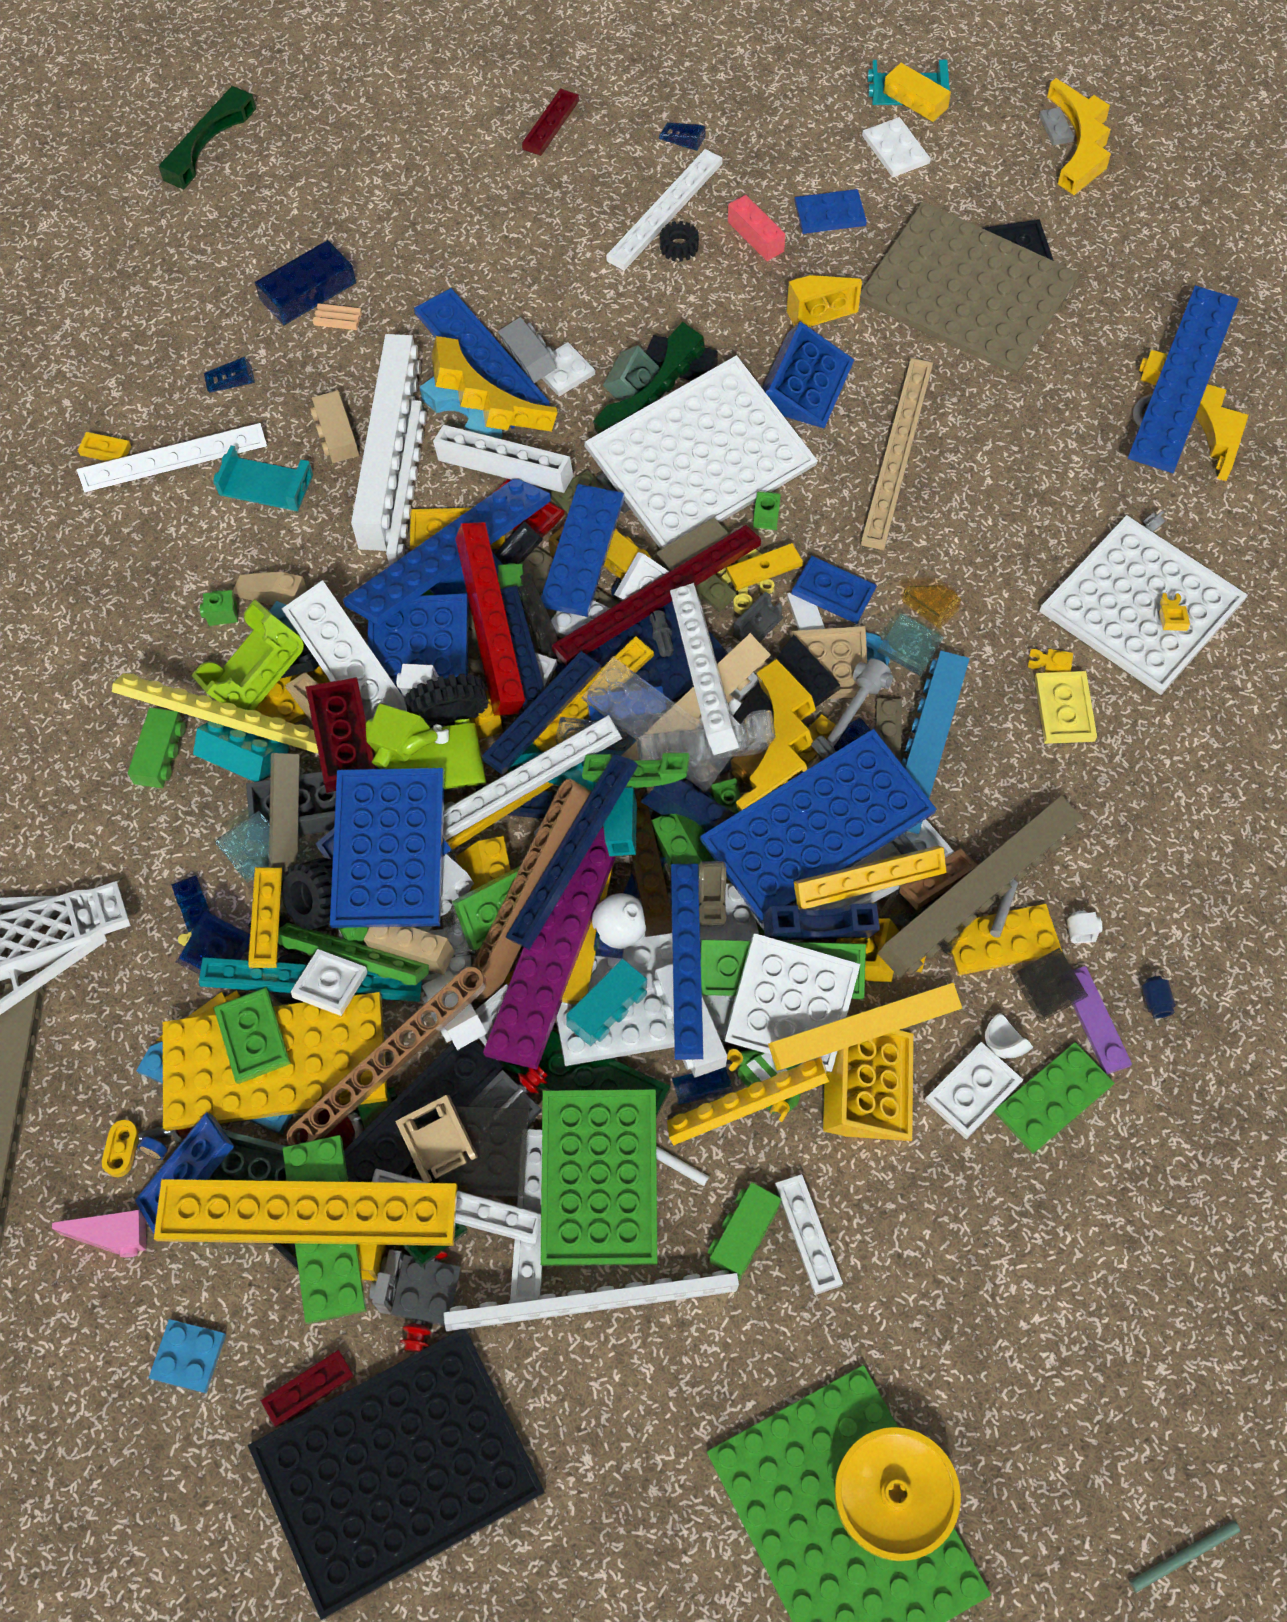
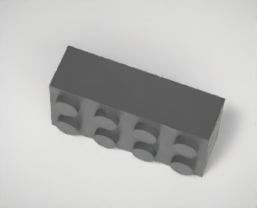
(315, 806)

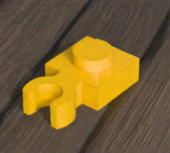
(1172, 615)
(1053, 662)

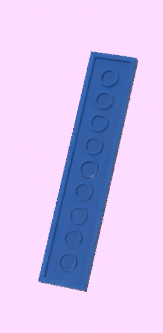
(1183, 379)
(439, 554)

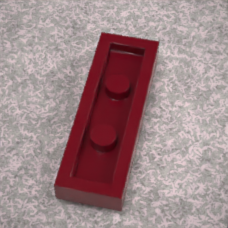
(307, 1388)

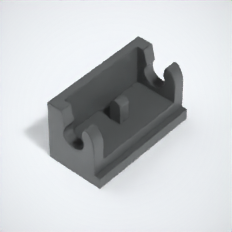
(758, 619)

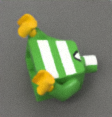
(756, 1068)

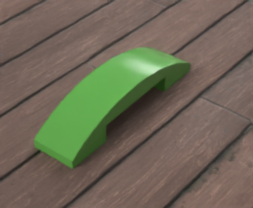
(647, 774)

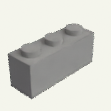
(528, 349)

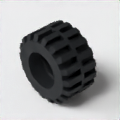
(308, 892)

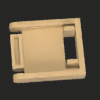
(438, 1144)

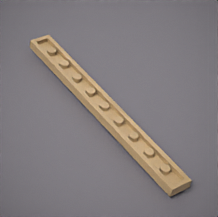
(897, 454)

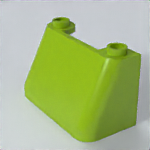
(255, 664)
(458, 757)

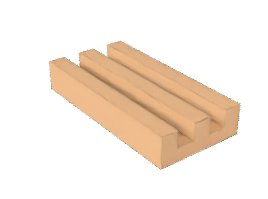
(338, 315)

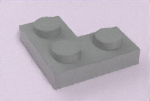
(384, 1288)

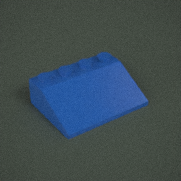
(807, 376)

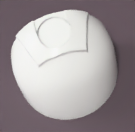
(1004, 1039)

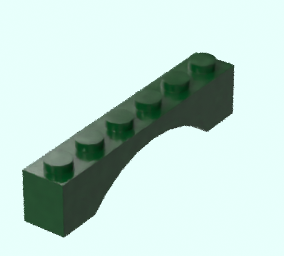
(229, 110)
(682, 349)

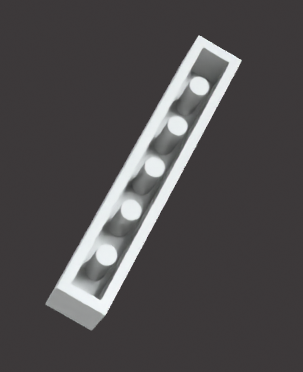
(503, 458)

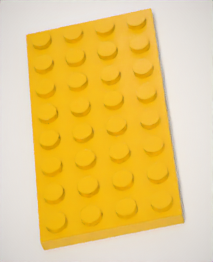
(320, 1050)

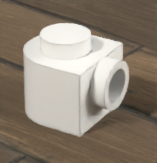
(1084, 927)

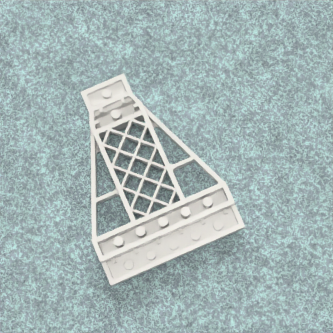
(91, 917)

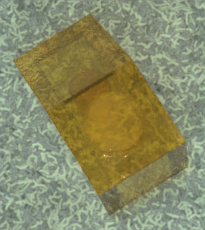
(932, 602)

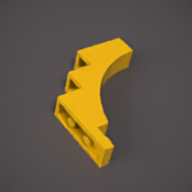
(1221, 425)
(790, 706)

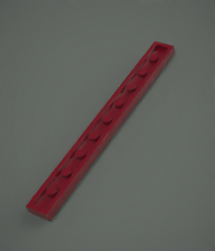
(656, 595)

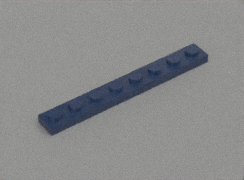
(571, 851)

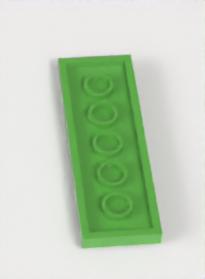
(725, 959)
(327, 1272)

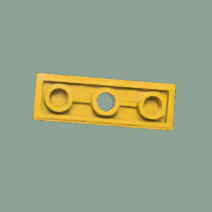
(764, 566)

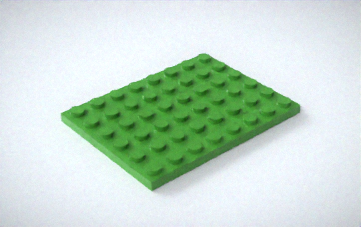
(784, 1494)

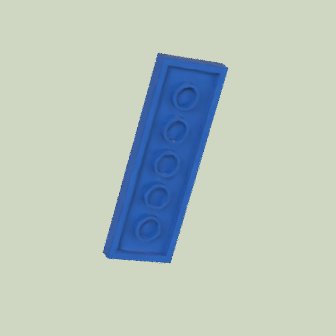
(582, 550)

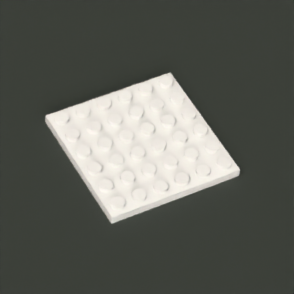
(1117, 598)

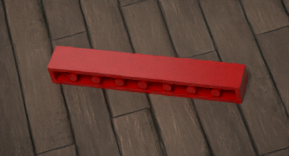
(489, 619)

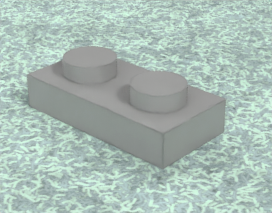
(1056, 126)

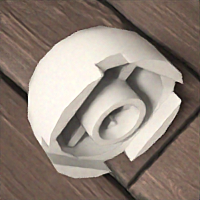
(619, 920)

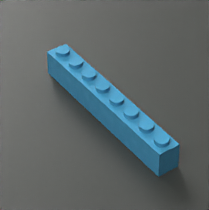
(935, 721)

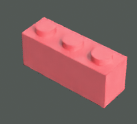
(756, 227)

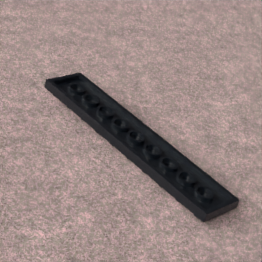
(381, 1146)

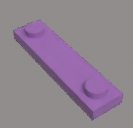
(1100, 1027)

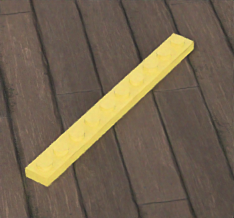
(214, 711)

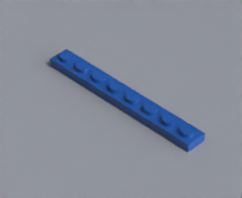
(686, 962)

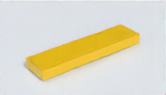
(265, 918)

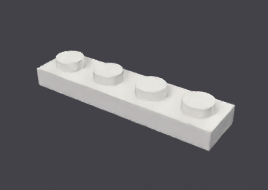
(808, 1234)

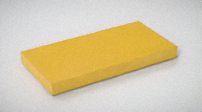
(428, 522)

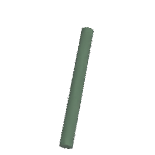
(1184, 1556)

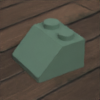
(631, 373)

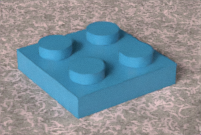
(187, 1356)

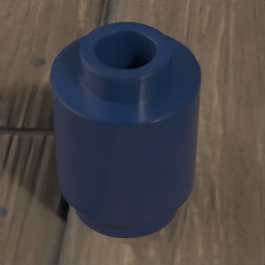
(1158, 997)

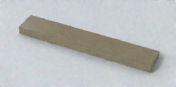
(283, 813)

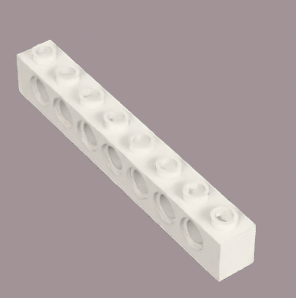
(704, 670)

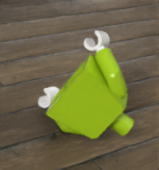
(399, 734)

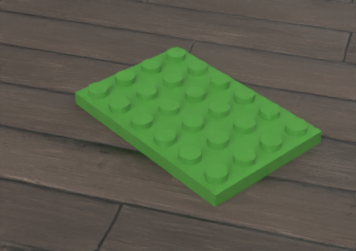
(599, 1178)

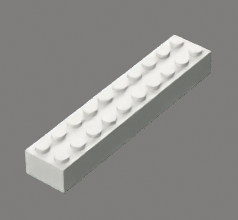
(385, 442)

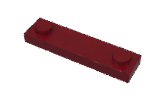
(550, 122)

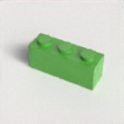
(156, 748)
(744, 1229)

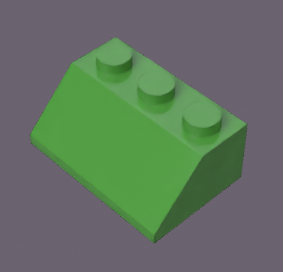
(680, 840)

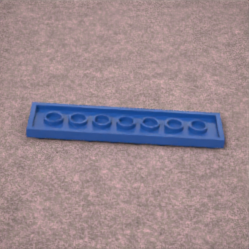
(451, 318)

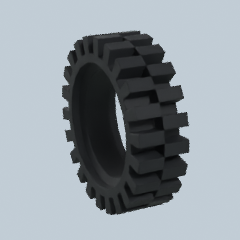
(447, 699)

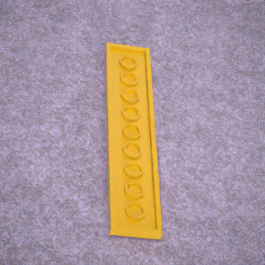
(306, 1212)

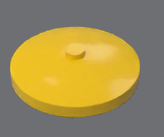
(897, 1494)

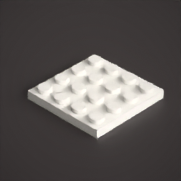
(787, 993)

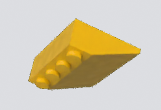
(872, 1089)

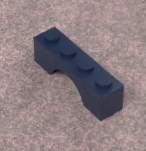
(688, 802)
(837, 923)

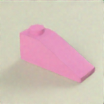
(116, 1233)

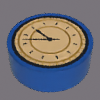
(152, 1148)

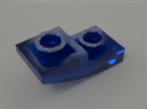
(190, 900)

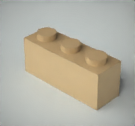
(334, 427)
(412, 944)

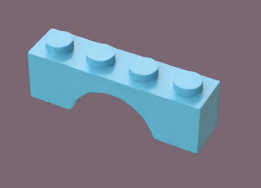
(448, 400)

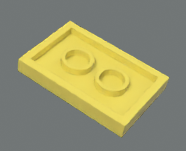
(1065, 707)

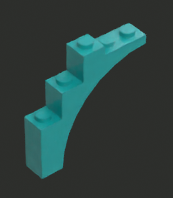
(622, 820)

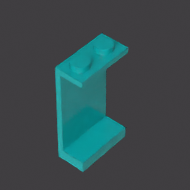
(877, 81)
(262, 481)

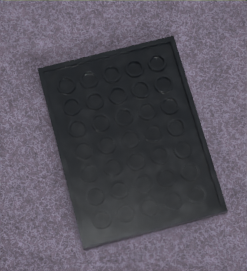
(394, 1472)

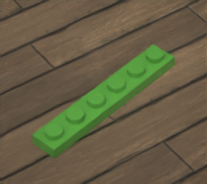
(376, 961)

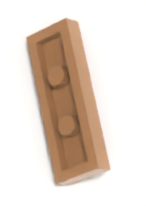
(925, 890)

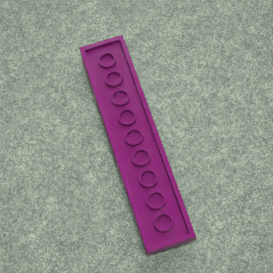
(545, 969)

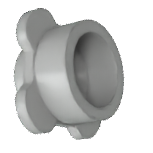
(1154, 521)

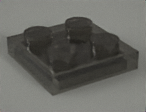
(1049, 985)

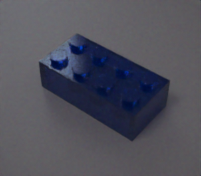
(305, 282)

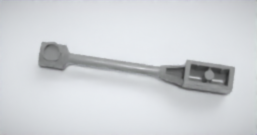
(870, 679)

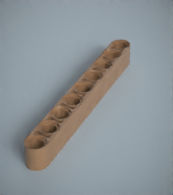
(497, 951)
(402, 1054)

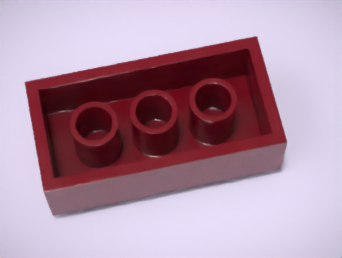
(339, 728)

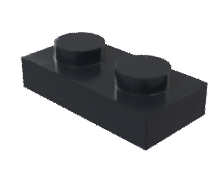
(519, 545)

